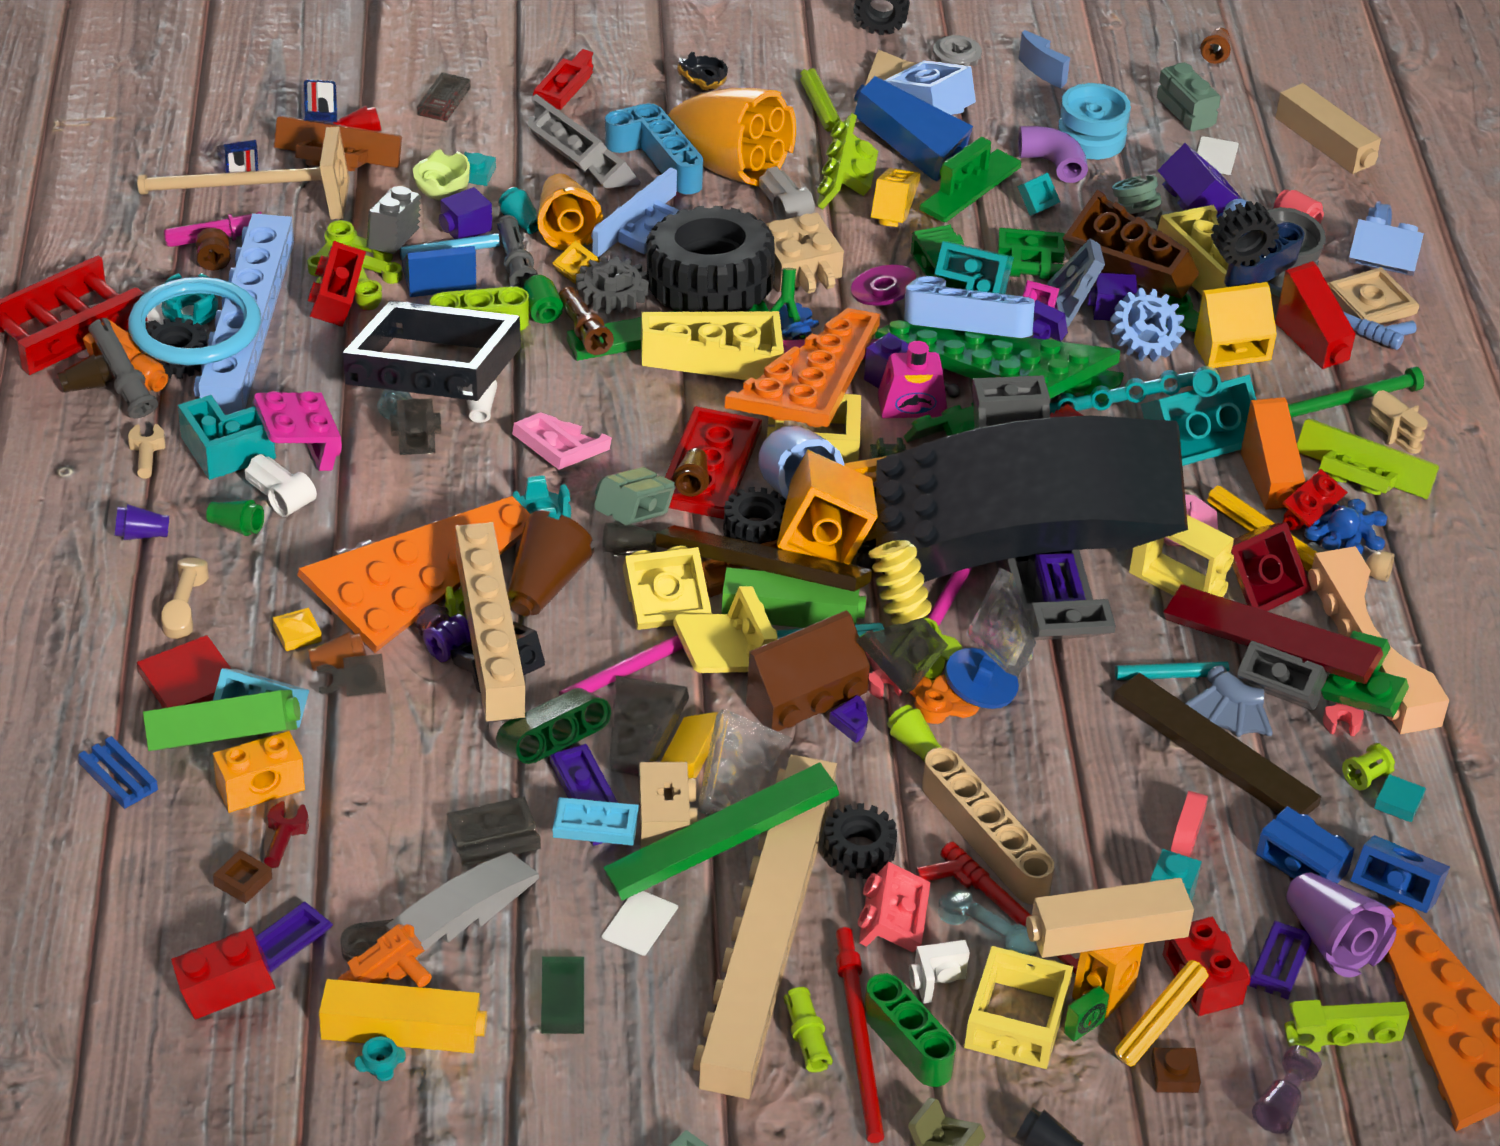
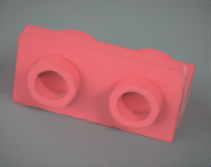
(894, 907)

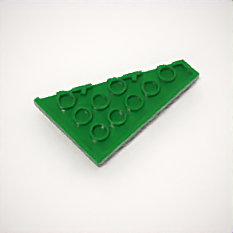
(1003, 356)

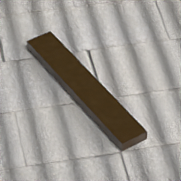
(766, 558)
(1215, 746)

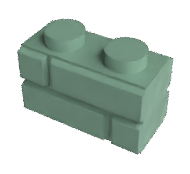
(1188, 96)
(634, 495)

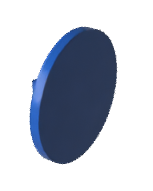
(980, 679)

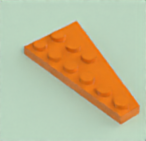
(391, 580)
(1450, 1017)

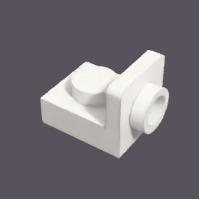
(938, 964)

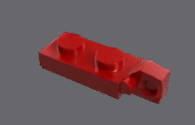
(566, 79)

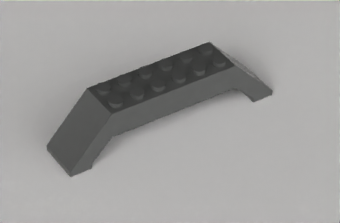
(1022, 399)

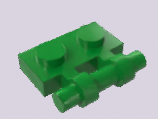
(1032, 246)

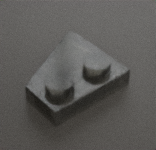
(904, 651)

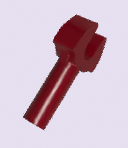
(284, 829)

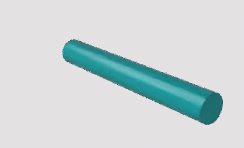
(1167, 670)

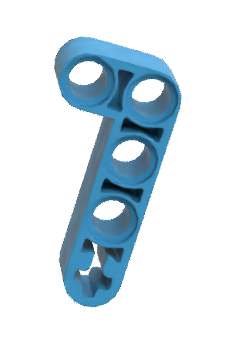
(663, 142)

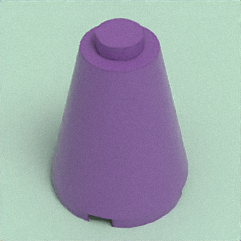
(1342, 923)

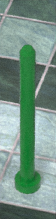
(1411, 379)

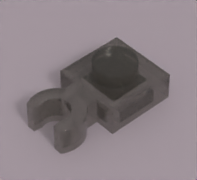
(360, 676)

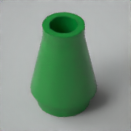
(239, 516)

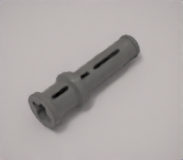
(517, 261)
(128, 380)

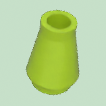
(912, 730)

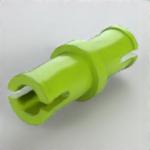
(807, 1029)

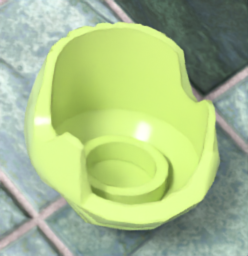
(442, 174)

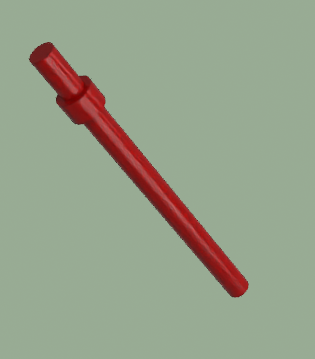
(850, 968)

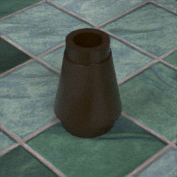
(86, 374)

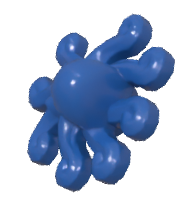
(1347, 526)

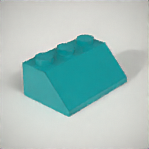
(1207, 424)

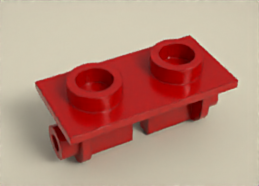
(1312, 500)

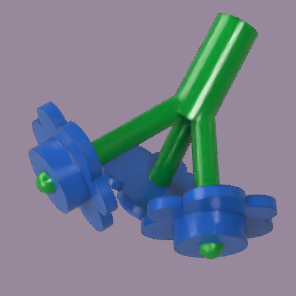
(793, 318)

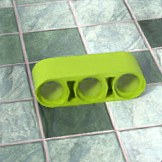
(496, 300)

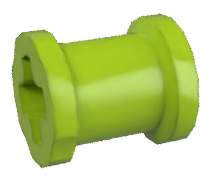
(1368, 766)

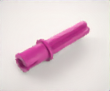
(187, 234)

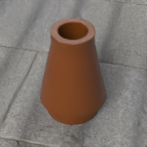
(1216, 46)
(337, 649)

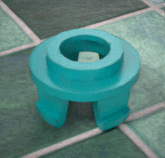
(204, 305)
(539, 498)

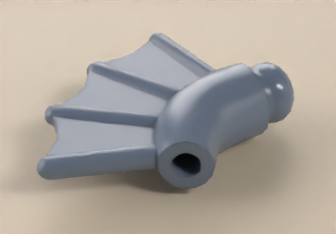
(1232, 704)

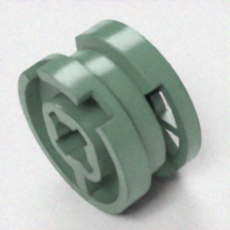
(1137, 193)

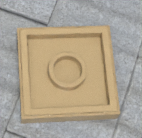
(1373, 297)

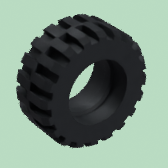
(710, 260)

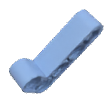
(935, 305)

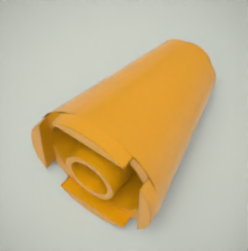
(567, 212)

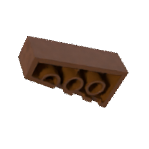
(1133, 247)

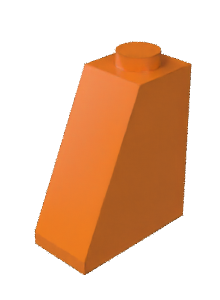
(1272, 451)

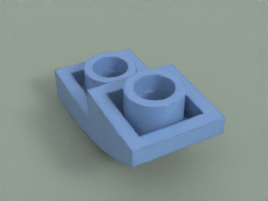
(1042, 60)

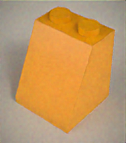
(827, 510)

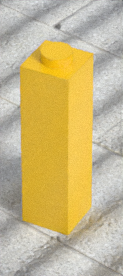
(403, 1013)

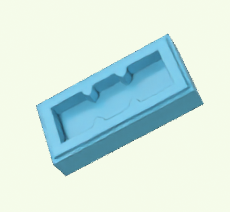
(595, 821)

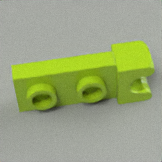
(1345, 1024)

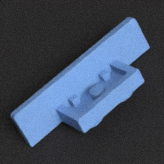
(636, 218)

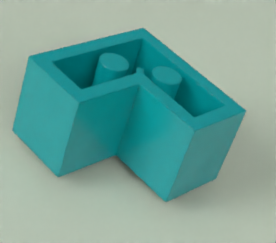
(978, 267)
(220, 440)

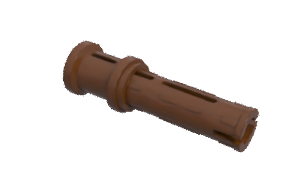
(587, 324)

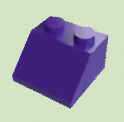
(1196, 181)

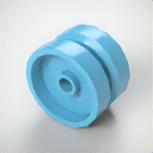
(1096, 119)

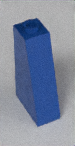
(911, 125)

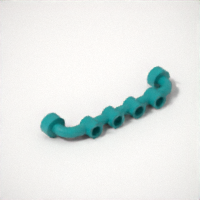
(1204, 380)

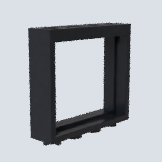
(492, 332)

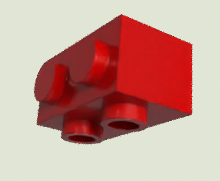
(337, 283)
(1213, 950)
(223, 973)

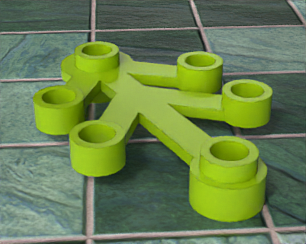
(368, 292)

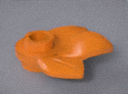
(939, 701)

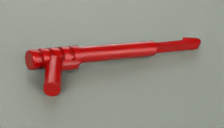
(970, 873)

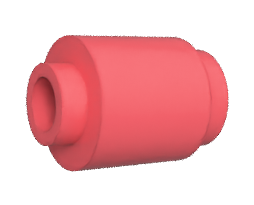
(1301, 202)

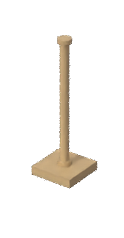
(332, 173)

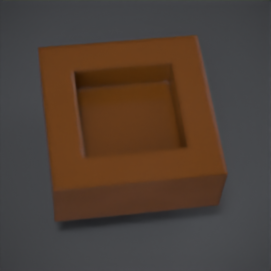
(242, 876)
(1175, 1070)

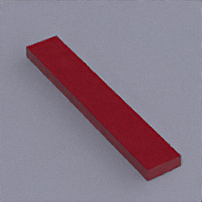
(1245, 623)

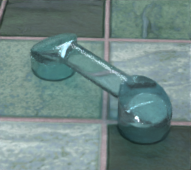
(957, 907)

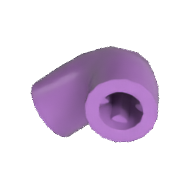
(1055, 147)

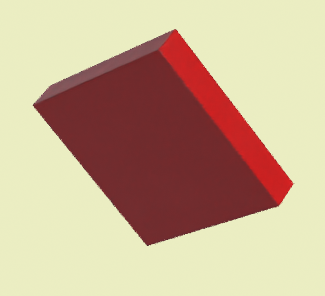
(184, 673)

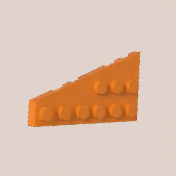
(812, 379)

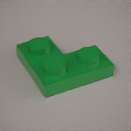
(1379, 695)

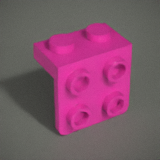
(301, 420)

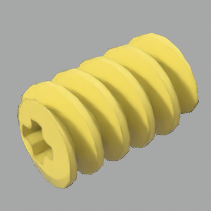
(903, 580)

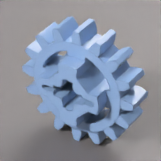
(1147, 324)

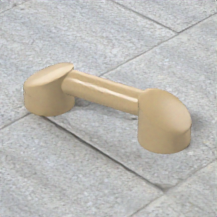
(177, 614)

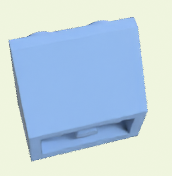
(1386, 246)

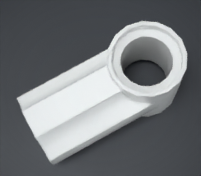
(284, 490)

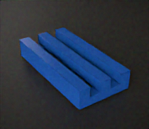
(103, 754)

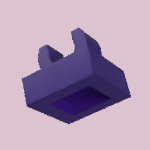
(1048, 322)

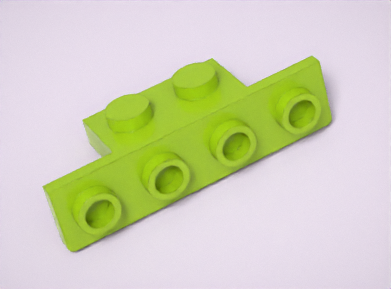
(849, 162)
(1365, 461)

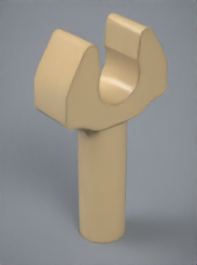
(146, 447)

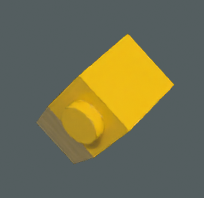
(894, 196)

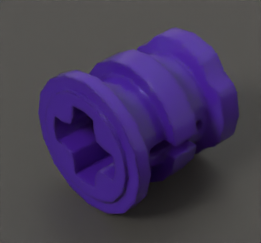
(446, 637)

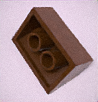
(806, 672)

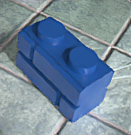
(1301, 847)

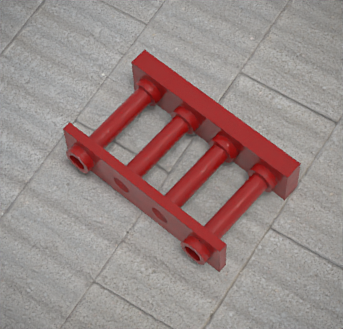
(63, 337)

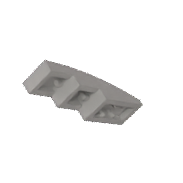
(467, 899)

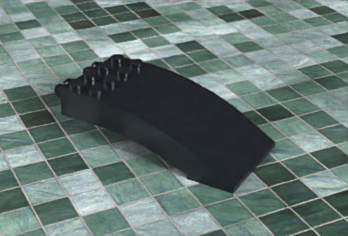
(1030, 491)

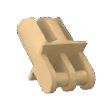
(1398, 421)

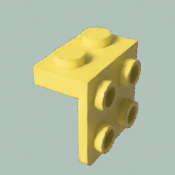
(724, 640)

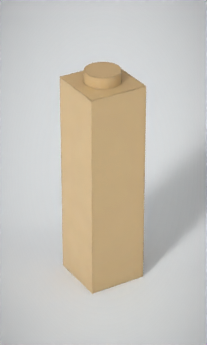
(1328, 128)
(1110, 917)

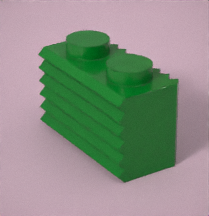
(926, 250)

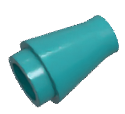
(518, 204)

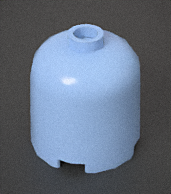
(784, 451)

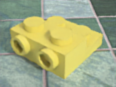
(665, 585)

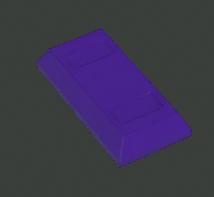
(292, 934)

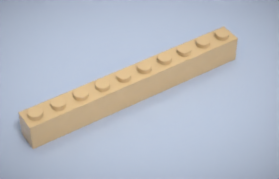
(761, 947)

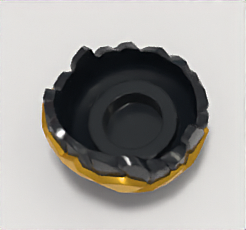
(702, 72)

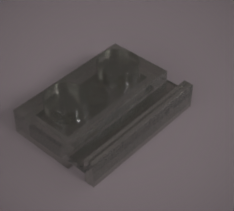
(493, 830)

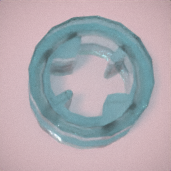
(387, 408)

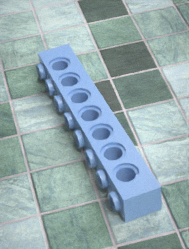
(260, 272)

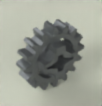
(612, 284)

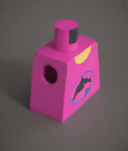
(912, 384)

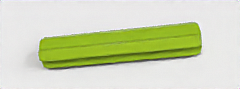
(819, 98)

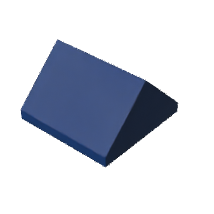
(440, 271)

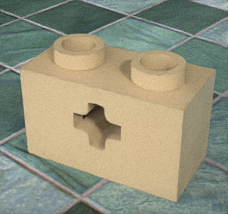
(665, 800)

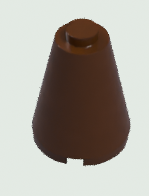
(546, 561)

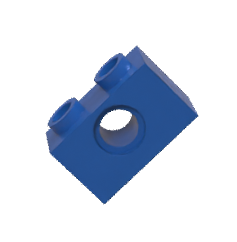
(1400, 873)

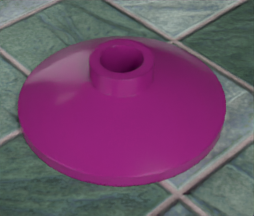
(882, 284)

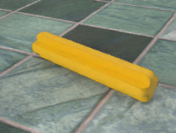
(1161, 1013)

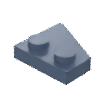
(1077, 278)

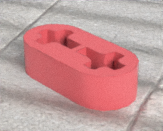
(1189, 823)

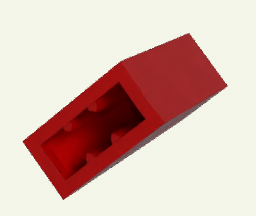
(1314, 317)

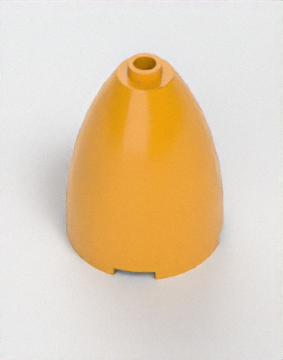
(738, 130)

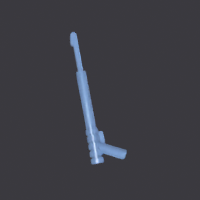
(1387, 335)

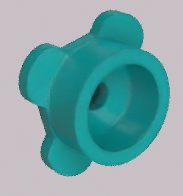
(376, 1049)

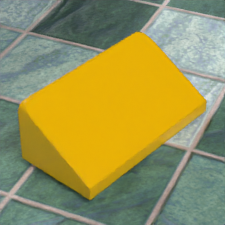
(692, 742)

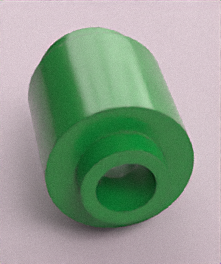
(544, 299)

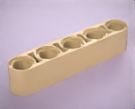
(987, 825)

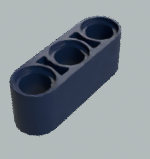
(1277, 261)

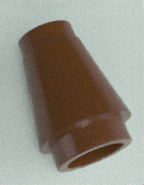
(692, 473)

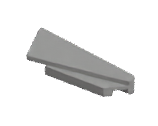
(579, 145)

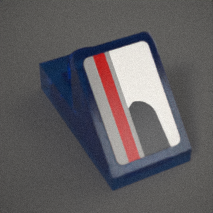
(319, 101)
(239, 156)

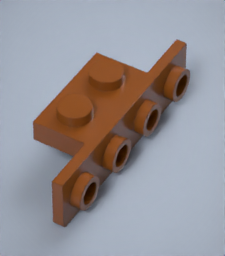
(359, 144)

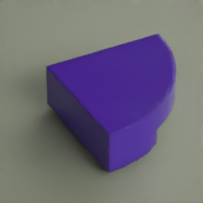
(851, 718)

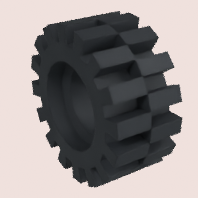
(881, 20)
(1237, 223)
(181, 336)
(753, 505)
(859, 824)

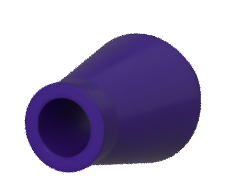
(140, 523)

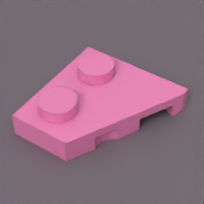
(558, 440)

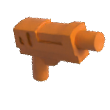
(390, 958)

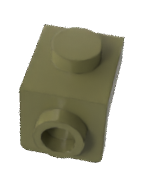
(932, 1128)

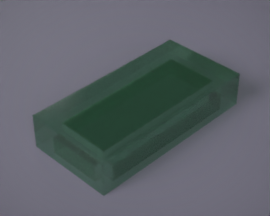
(562, 995)

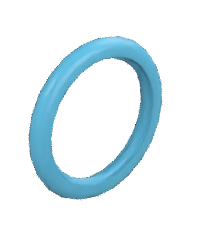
(194, 356)

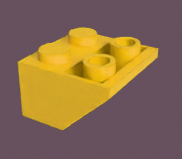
(1236, 325)

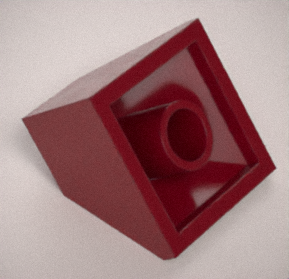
(1269, 567)

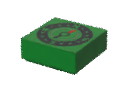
(1086, 1013)

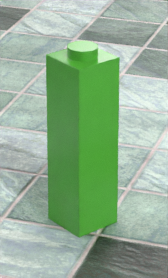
(792, 600)
(221, 720)

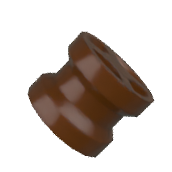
(218, 242)

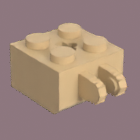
(809, 248)

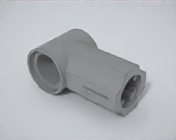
(786, 197)

